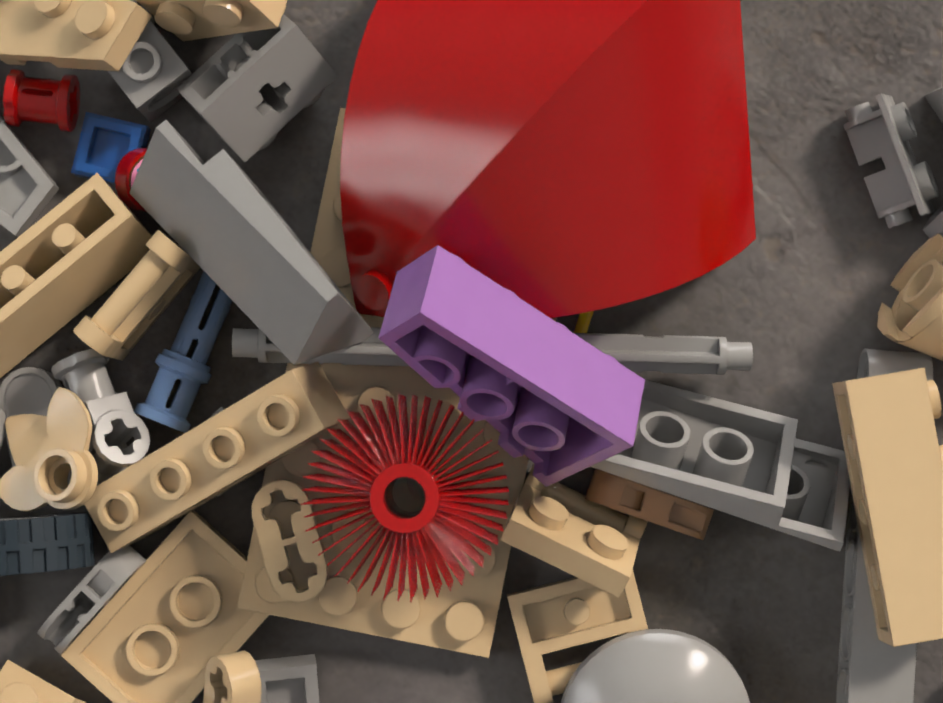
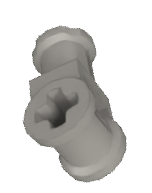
(110, 413)

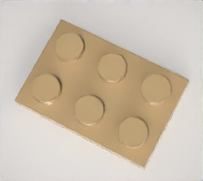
(168, 620)

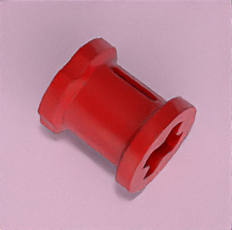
(41, 100)

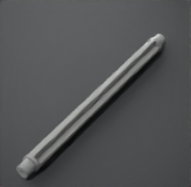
(633, 351)

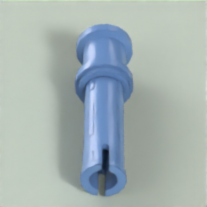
(190, 371)

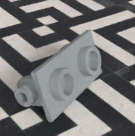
(887, 136)

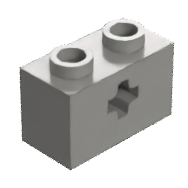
(257, 85)

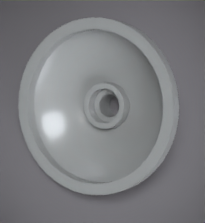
(655, 669)

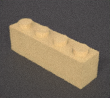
(64, 266)
(897, 498)

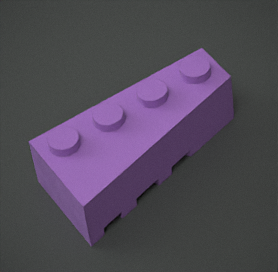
(511, 366)

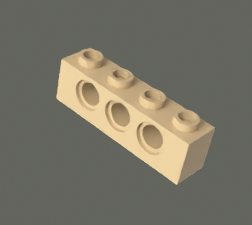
(215, 456)

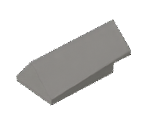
(245, 247)
(737, 464)

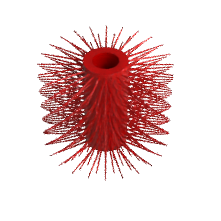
(415, 536)

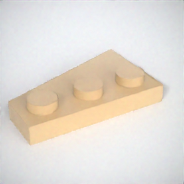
(70, 32)

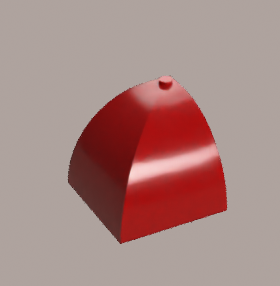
(548, 146)

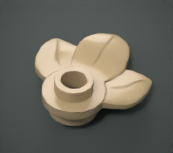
(46, 452)

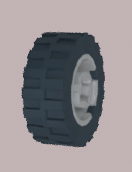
(46, 543)

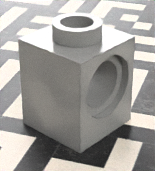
(152, 74)

